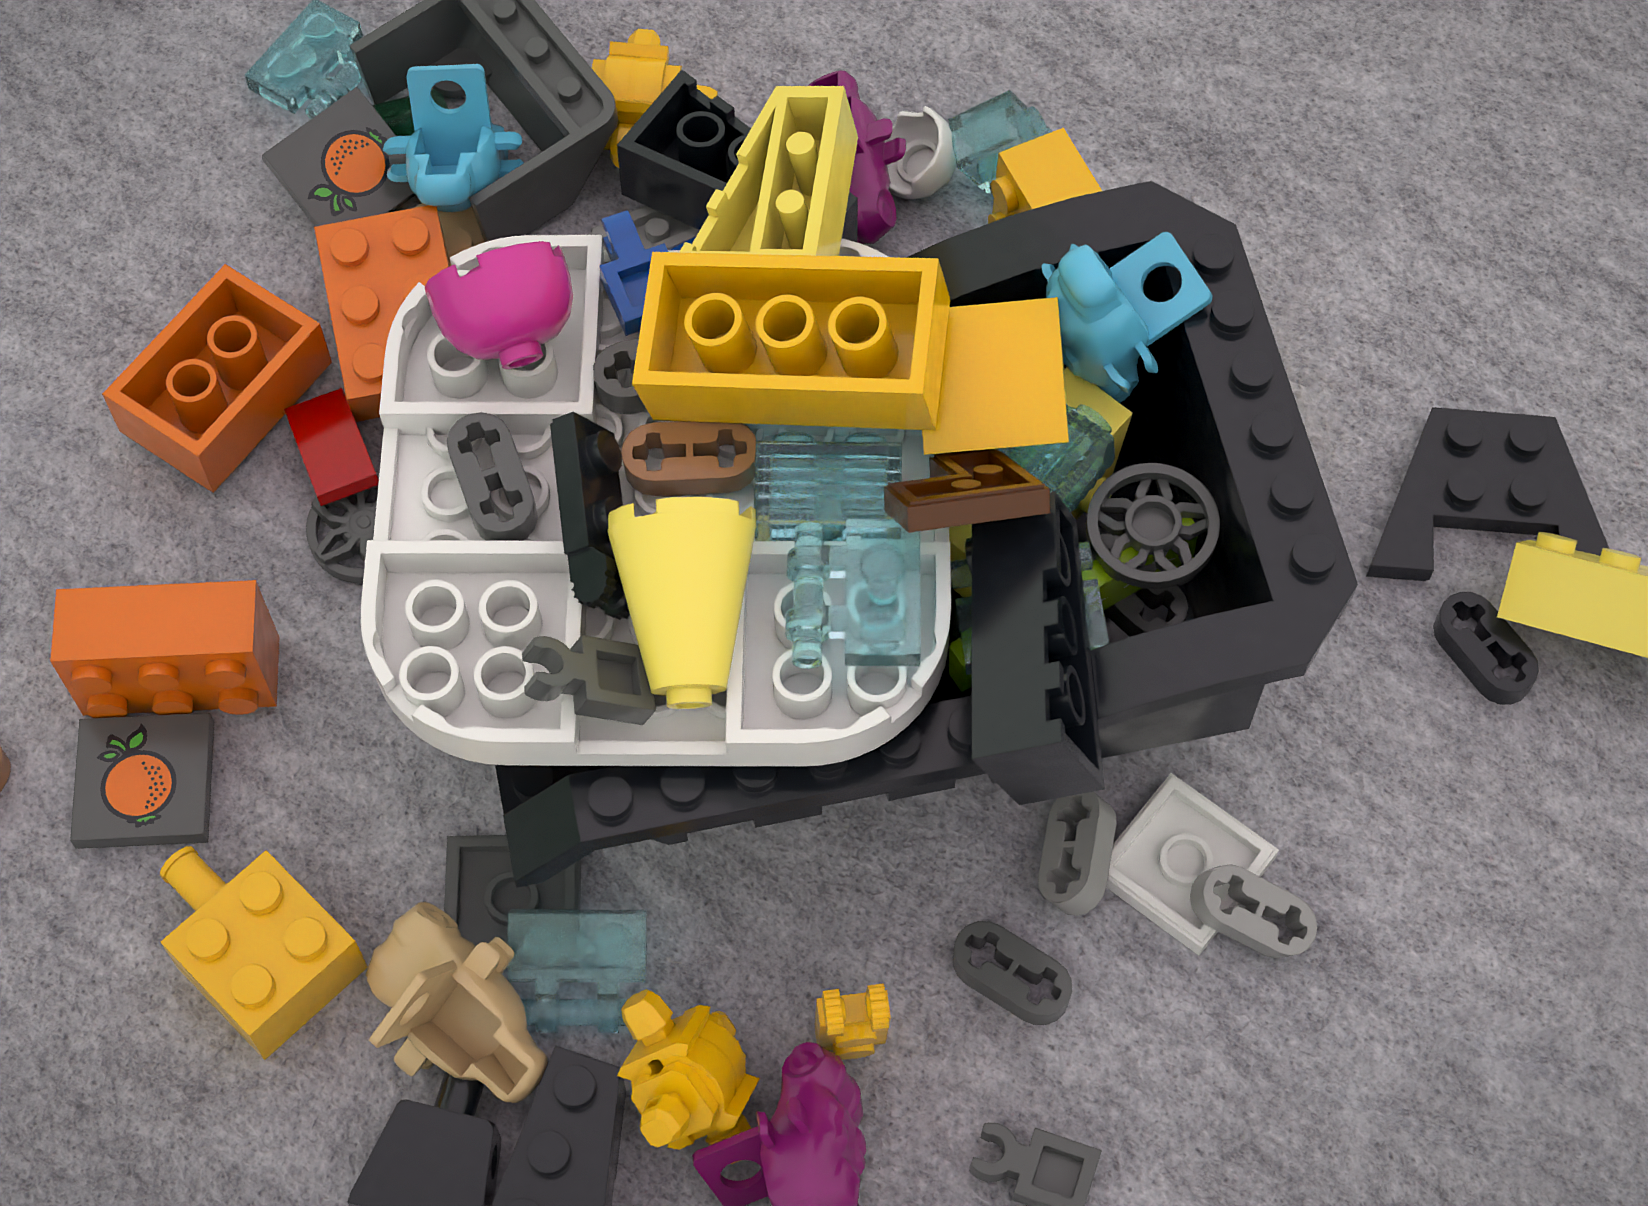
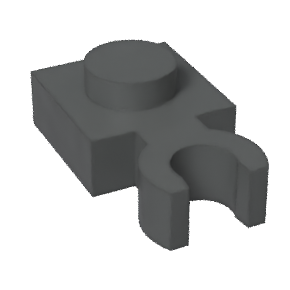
(598, 672)
(1046, 1171)

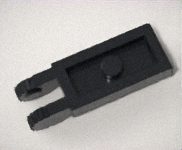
(587, 490)

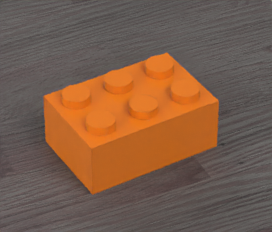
(367, 276)
(218, 377)
(166, 648)

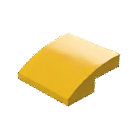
(1001, 378)

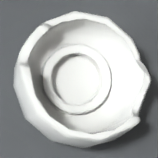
(927, 158)

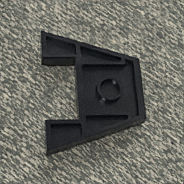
(1484, 477)

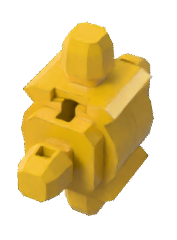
(636, 77)
(685, 1073)

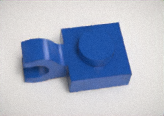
(628, 271)

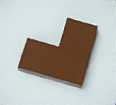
(966, 491)

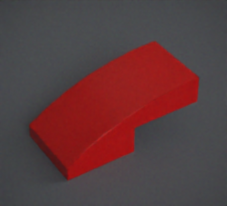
(331, 447)

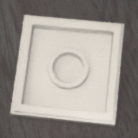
(1169, 847)

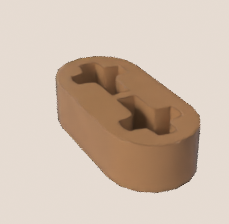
(689, 458)

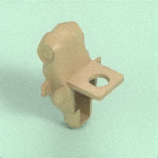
(453, 1005)

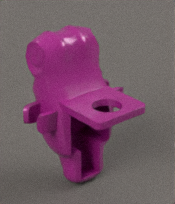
(870, 172)
(807, 1149)

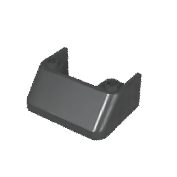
(531, 73)

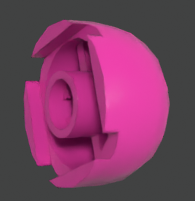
(504, 304)

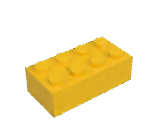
(793, 340)

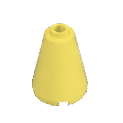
(684, 590)

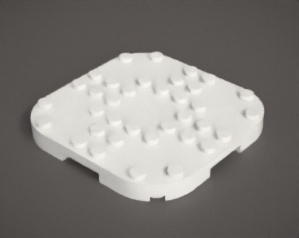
(458, 611)

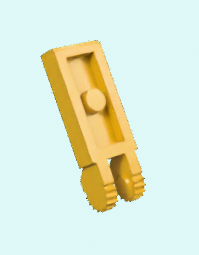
(852, 1021)

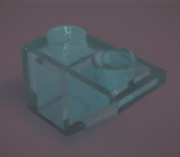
(990, 129)

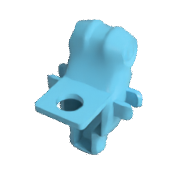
(451, 149)
(1110, 319)

